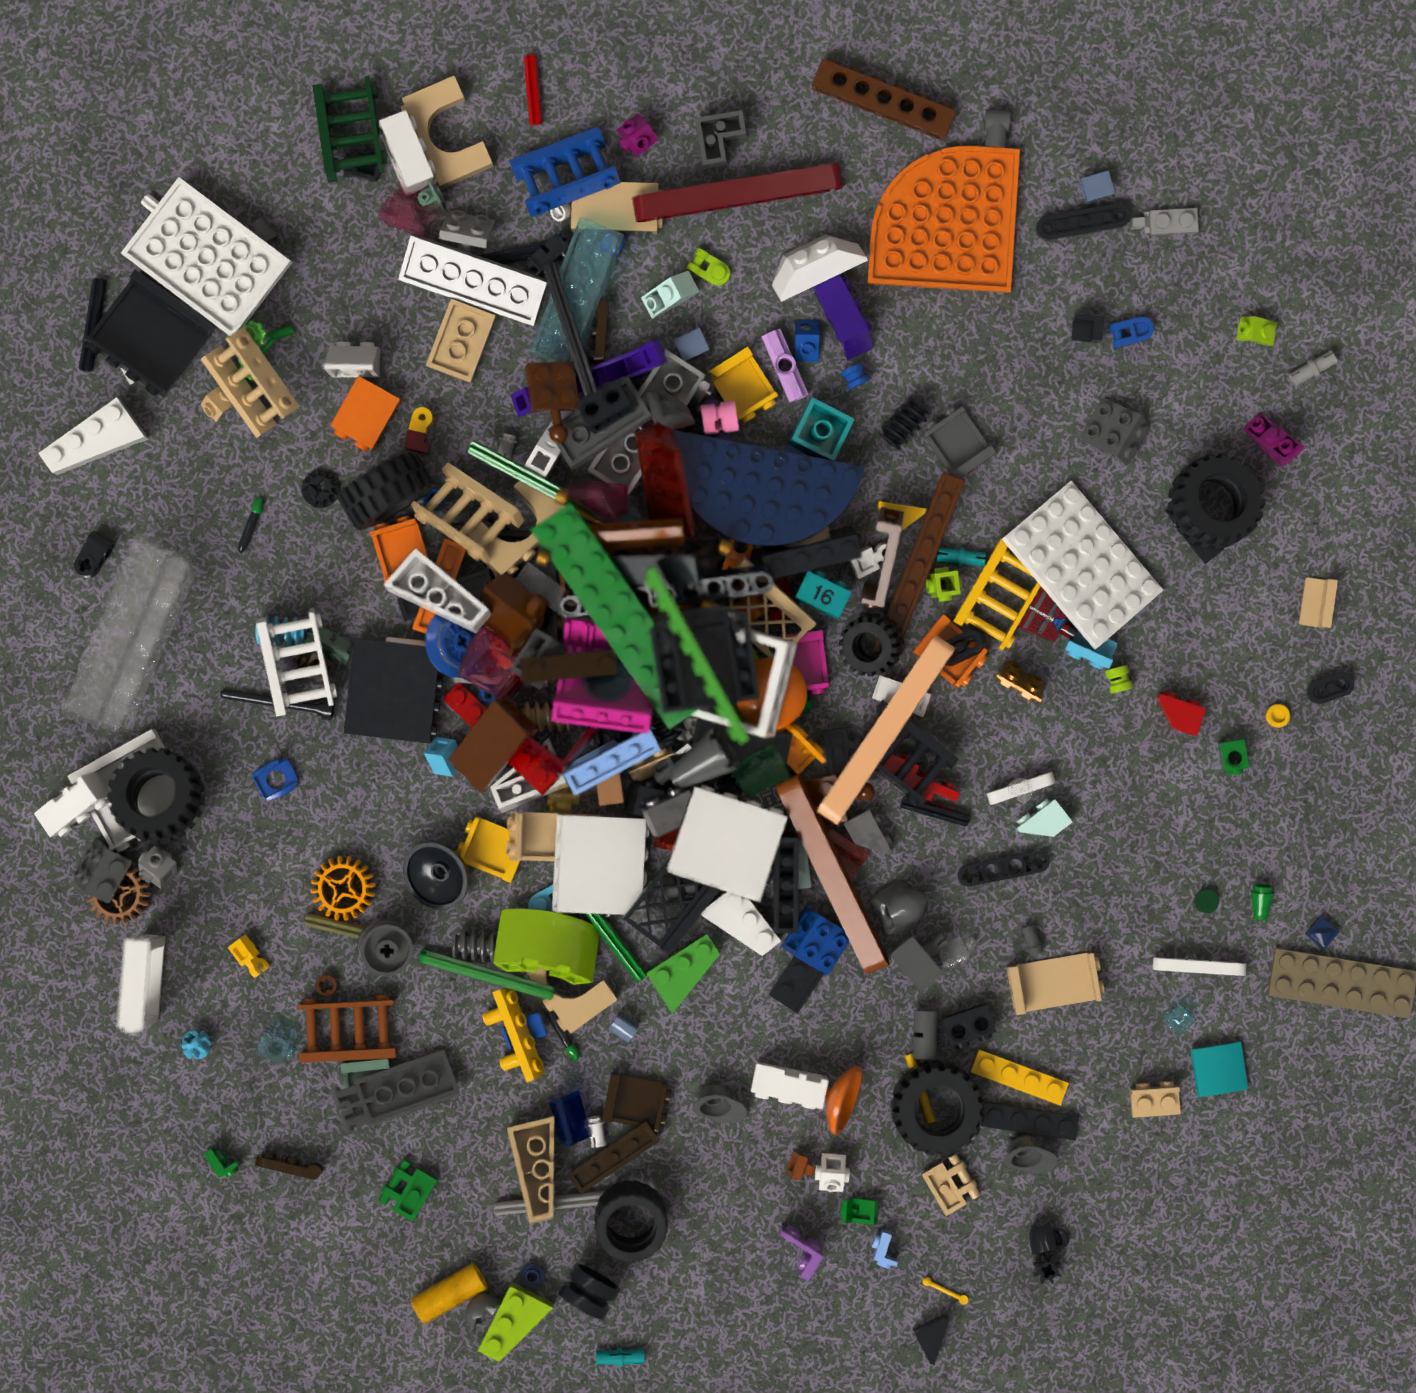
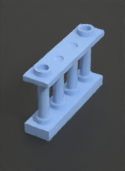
(609, 760)

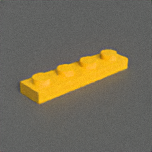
(1019, 1077)

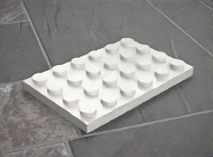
(206, 257)
(1082, 564)

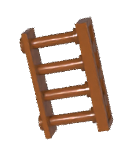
(336, 1050)

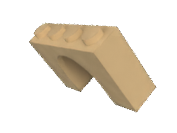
(449, 166)
(507, 555)
(576, 1010)

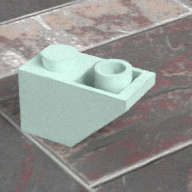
(670, 294)
(1046, 821)

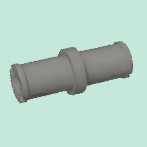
(1312, 368)

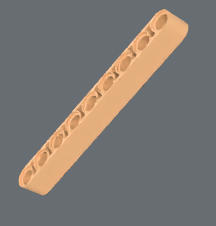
(886, 729)

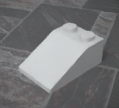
(353, 361)

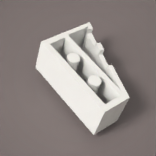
(74, 804)
(742, 921)
(789, 1085)

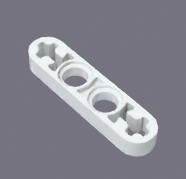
(1199, 966)

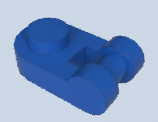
(1139, 330)

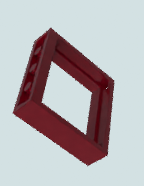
(536, 750)

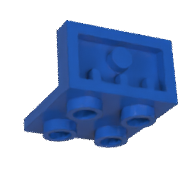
(817, 941)

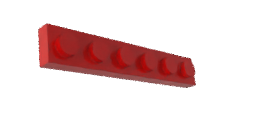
(529, 768)

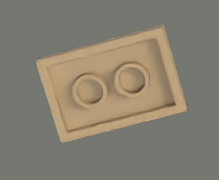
(460, 340)

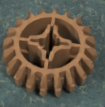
(121, 903)

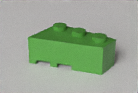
(683, 970)

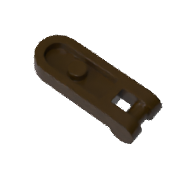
(599, 332)
(289, 1165)

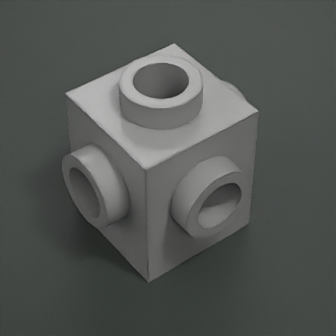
(156, 866)

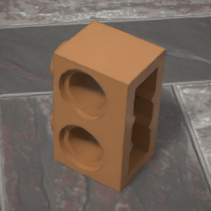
(611, 790)

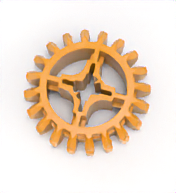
(361, 898)

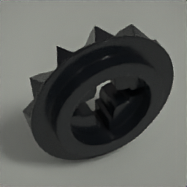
(324, 499)

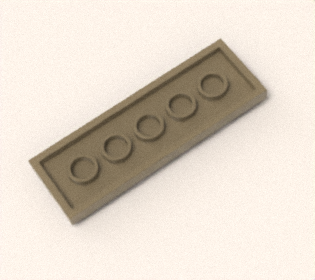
(1342, 983)

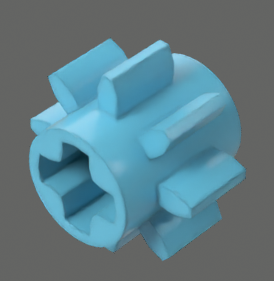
(196, 1044)

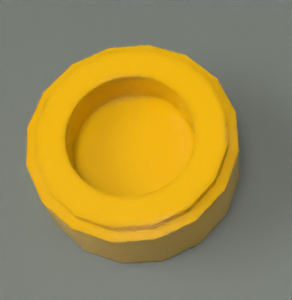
(1277, 715)

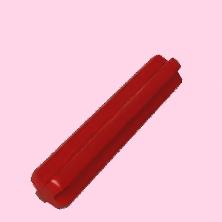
(533, 90)

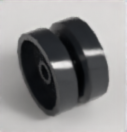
(589, 1291)

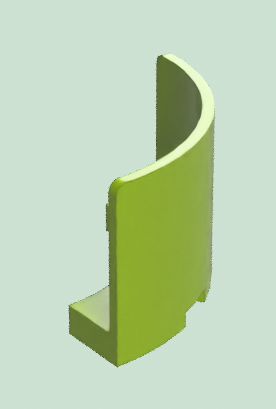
(547, 942)

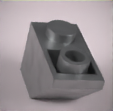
(666, 813)
(866, 833)

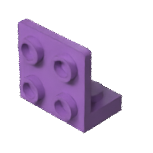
(808, 1262)

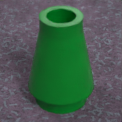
(1261, 900)

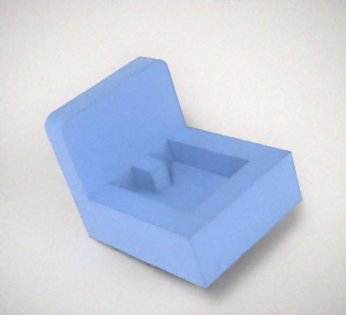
(881, 1245)

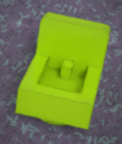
(1257, 330)

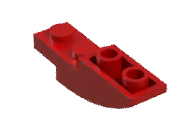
(946, 789)

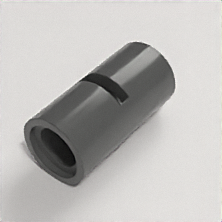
(925, 1034)

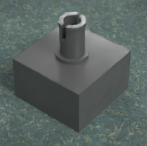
(918, 960)

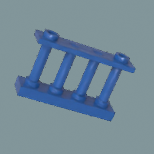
(557, 154)

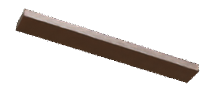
(923, 553)

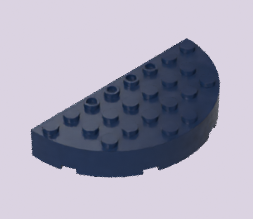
(762, 492)

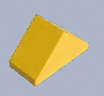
(911, 513)

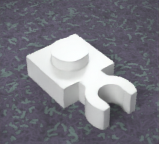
(869, 560)

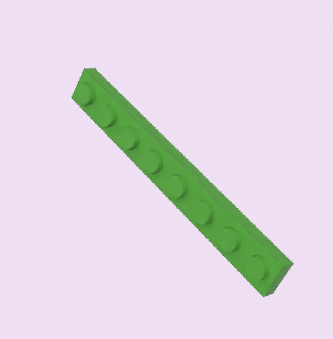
(690, 646)

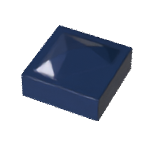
(1322, 932)

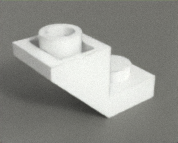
(887, 688)

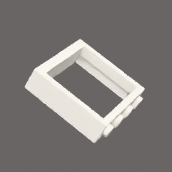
(775, 690)
(141, 982)

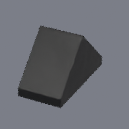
(931, 1336)

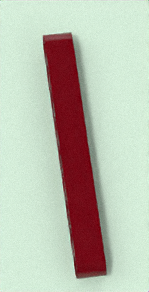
(737, 192)

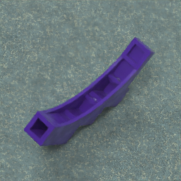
(631, 365)

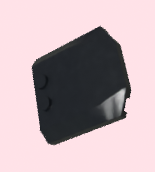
(727, 647)

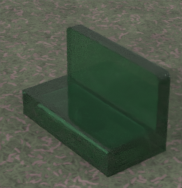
(760, 771)

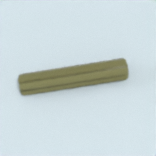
(332, 925)

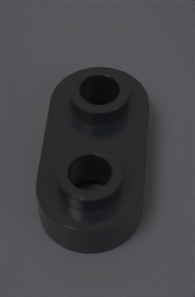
(961, 643)
(1329, 688)

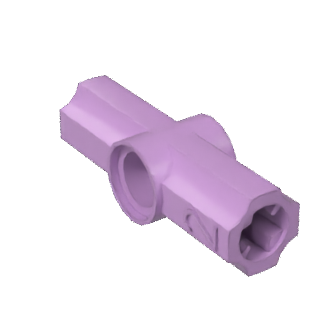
(790, 380)

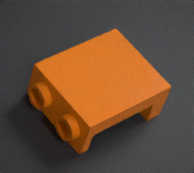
(365, 414)
(396, 543)
(959, 673)

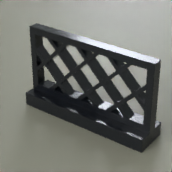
(684, 920)

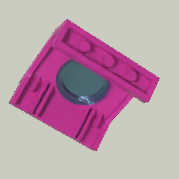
(599, 700)

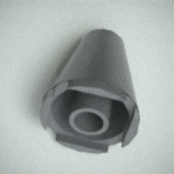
(704, 761)

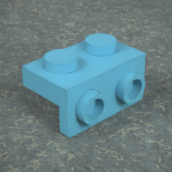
(1098, 657)

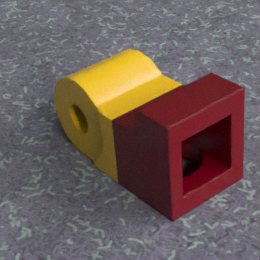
(420, 422)

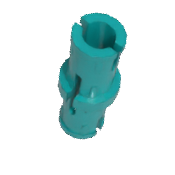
(961, 556)
(620, 1357)

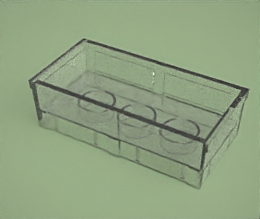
(131, 636)

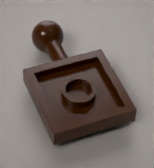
(553, 390)
(821, 786)

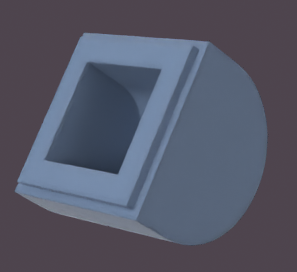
(624, 1027)

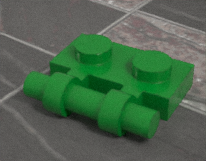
(414, 1194)

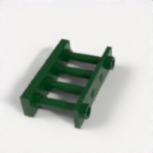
(330, 143)

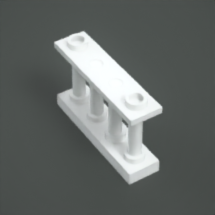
(278, 677)

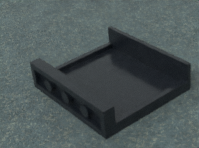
(149, 335)
(392, 692)

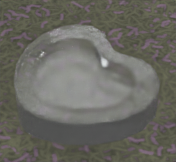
(1021, 789)

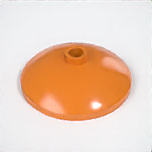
(793, 701)
(842, 1099)

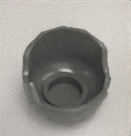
(478, 1307)

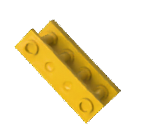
(978, 595)

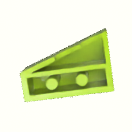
(513, 1321)

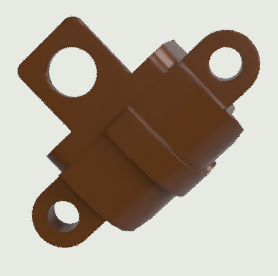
(513, 611)

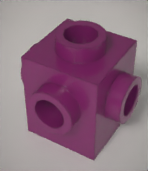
(636, 135)

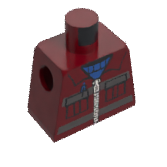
(1047, 619)

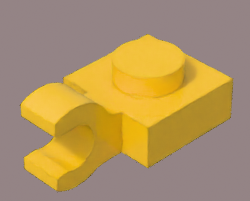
(246, 953)

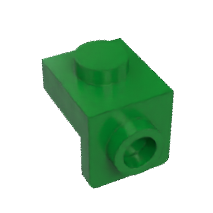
(859, 1210)

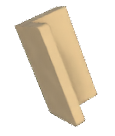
(1318, 602)

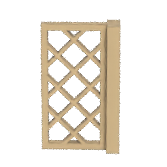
(780, 600)

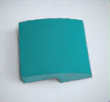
(1219, 1069)

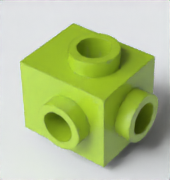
(951, 580)

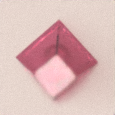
(401, 214)
(600, 498)
(487, 662)

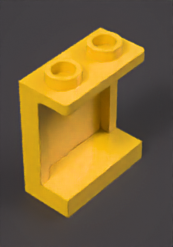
(745, 383)
(487, 849)

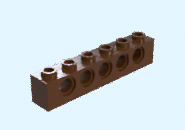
(869, 102)

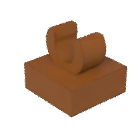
(799, 1165)

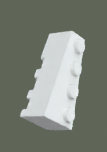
(96, 437)
(434, 590)

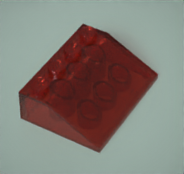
(664, 476)

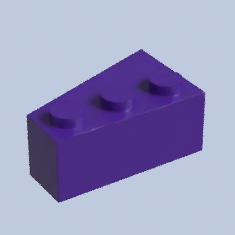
(844, 316)

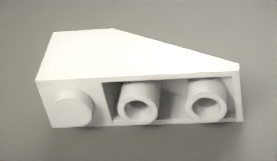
(545, 453)

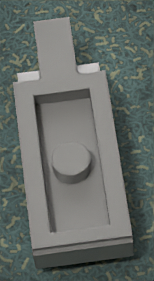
(1167, 222)

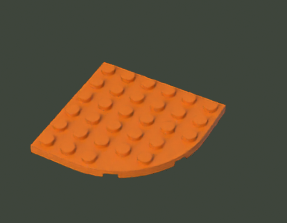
(948, 222)

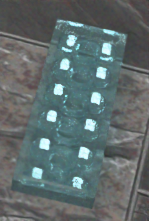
(584, 279)

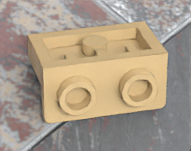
(1155, 1100)

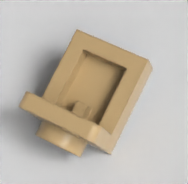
(216, 404)

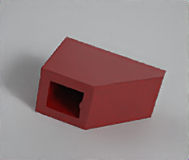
(1180, 714)

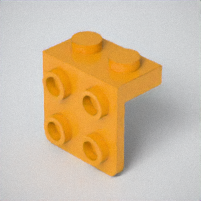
(801, 751)

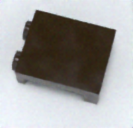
(635, 1100)

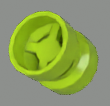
(1120, 684)

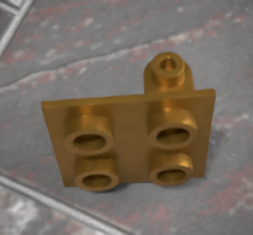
(1030, 685)

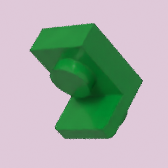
(217, 1161)

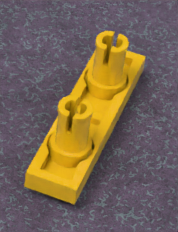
(518, 1032)

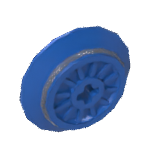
(442, 645)

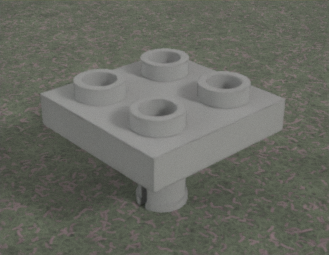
(467, 230)

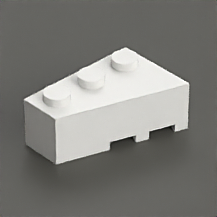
(515, 791)

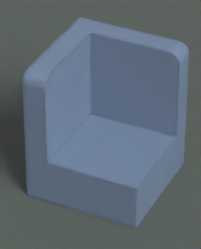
(1096, 187)
(692, 345)

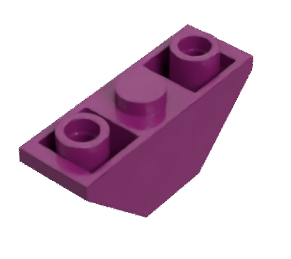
(1273, 440)

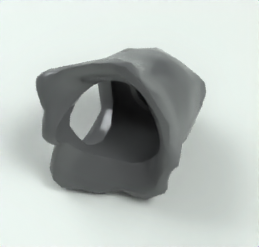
(903, 904)

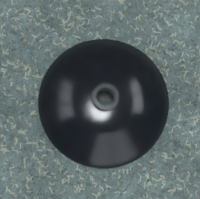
(427, 879)

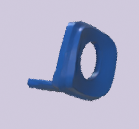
(260, 778)

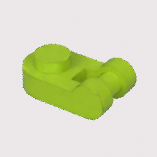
(716, 273)

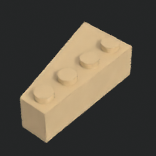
(534, 1161)

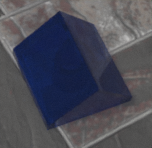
(569, 1117)

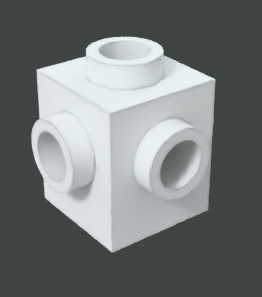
(832, 1172)

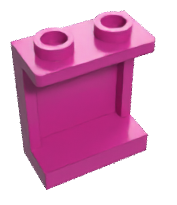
(811, 661)

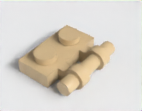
(944, 1188)

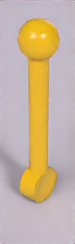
(963, 1299)

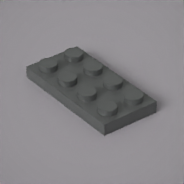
(581, 441)

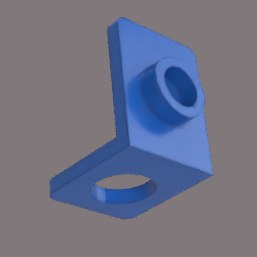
(806, 341)
(535, 1025)

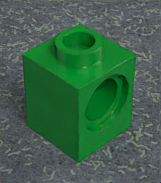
(1227, 747)

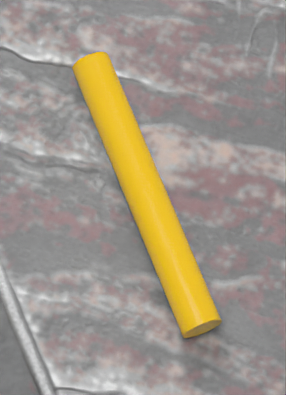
(923, 1098)

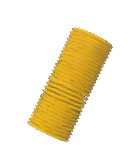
(442, 1298)

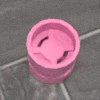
(719, 418)

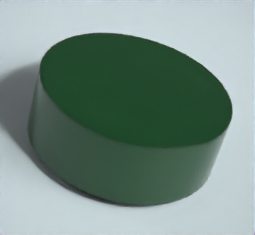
(1206, 901)

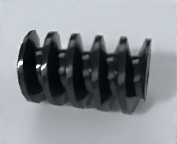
(903, 423)
(667, 736)

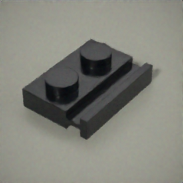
(796, 984)

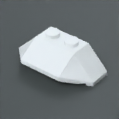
(815, 264)

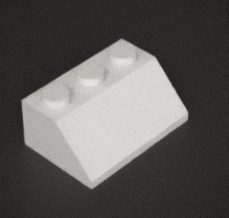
(406, 152)

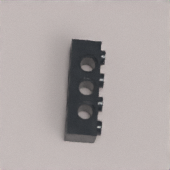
(786, 884)

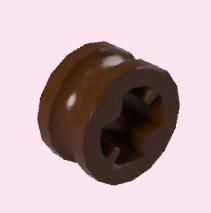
(323, 978)

